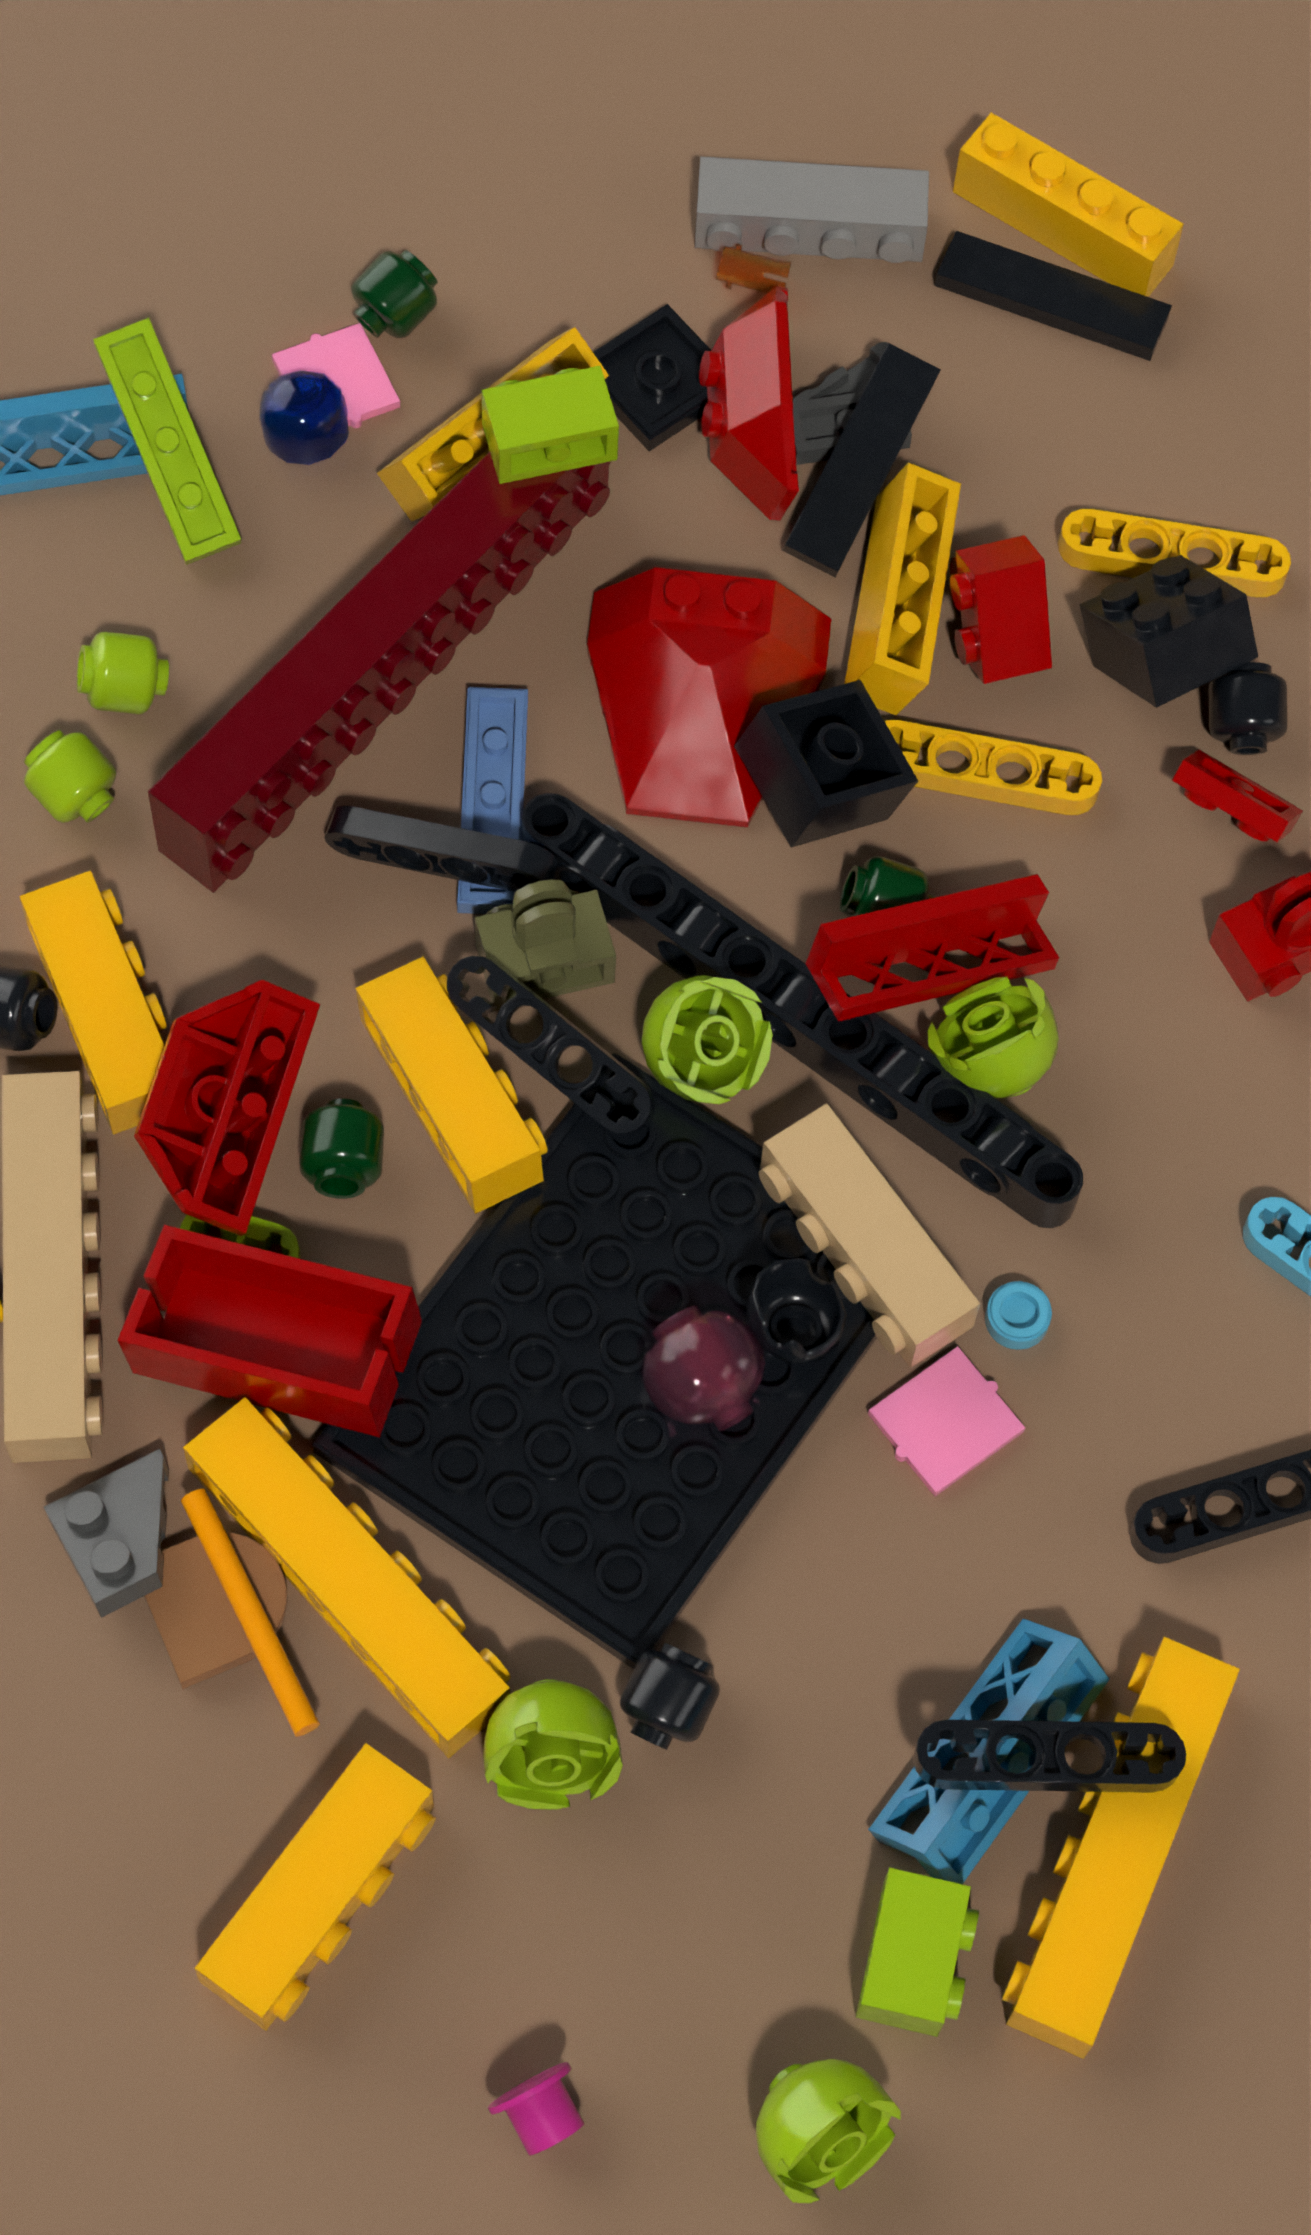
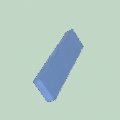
(493, 779)

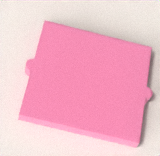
(352, 364)
(946, 1421)

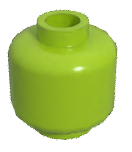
(121, 672)
(70, 777)

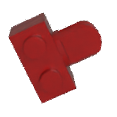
(1002, 609)
(1267, 938)

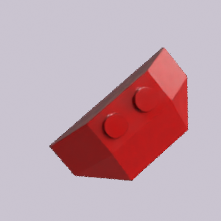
(752, 405)
(224, 1099)

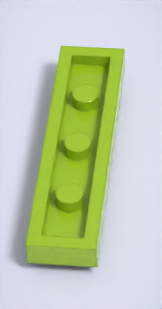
(167, 441)

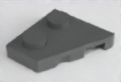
(825, 410)
(116, 1532)

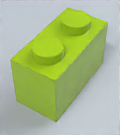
(549, 424)
(916, 1952)

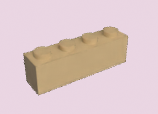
(867, 1236)

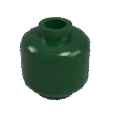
(394, 294)
(882, 885)
(341, 1149)

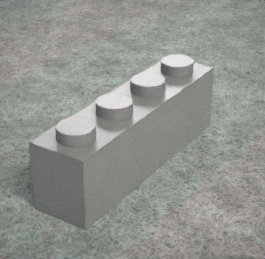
(812, 209)

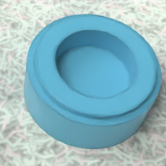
(1018, 1315)

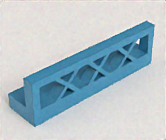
(57, 423)
(968, 1821)

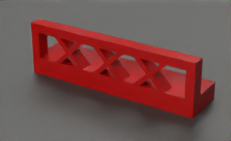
(928, 928)

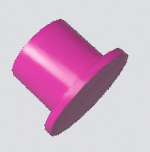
(540, 2109)

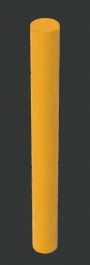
(250, 1612)

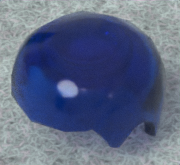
(303, 417)

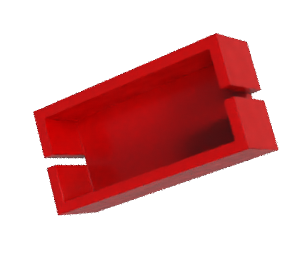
(271, 1330)

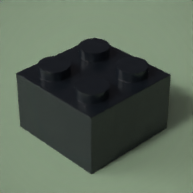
(1169, 630)
(825, 763)

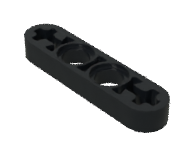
(438, 849)
(547, 1049)
(1244, 1488)
(1048, 1745)

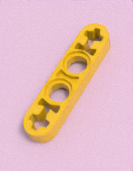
(1173, 540)
(987, 754)

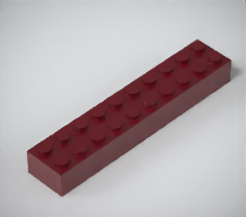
(362, 664)

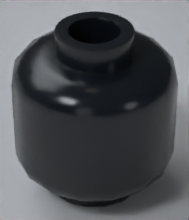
(1248, 708)
(26, 1008)
(669, 1696)

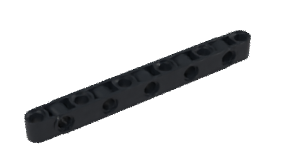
(884, 1074)

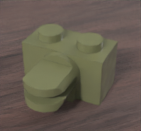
(548, 940)

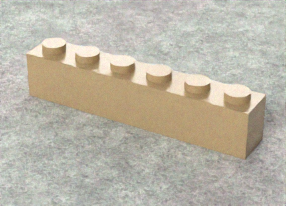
(47, 1268)

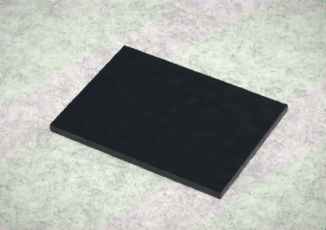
(526, 1387)

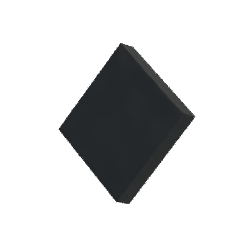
(655, 376)

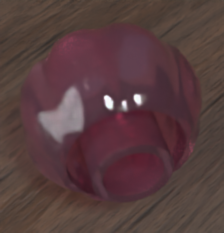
(704, 1368)

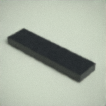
(1053, 295)
(861, 460)

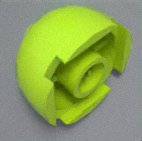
(997, 1037)
(706, 1039)
(550, 1745)
(823, 2125)

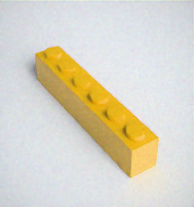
(348, 1576)
(1117, 1858)

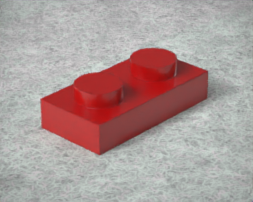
(1217, 785)

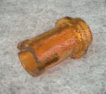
(747, 270)

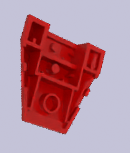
(683, 675)

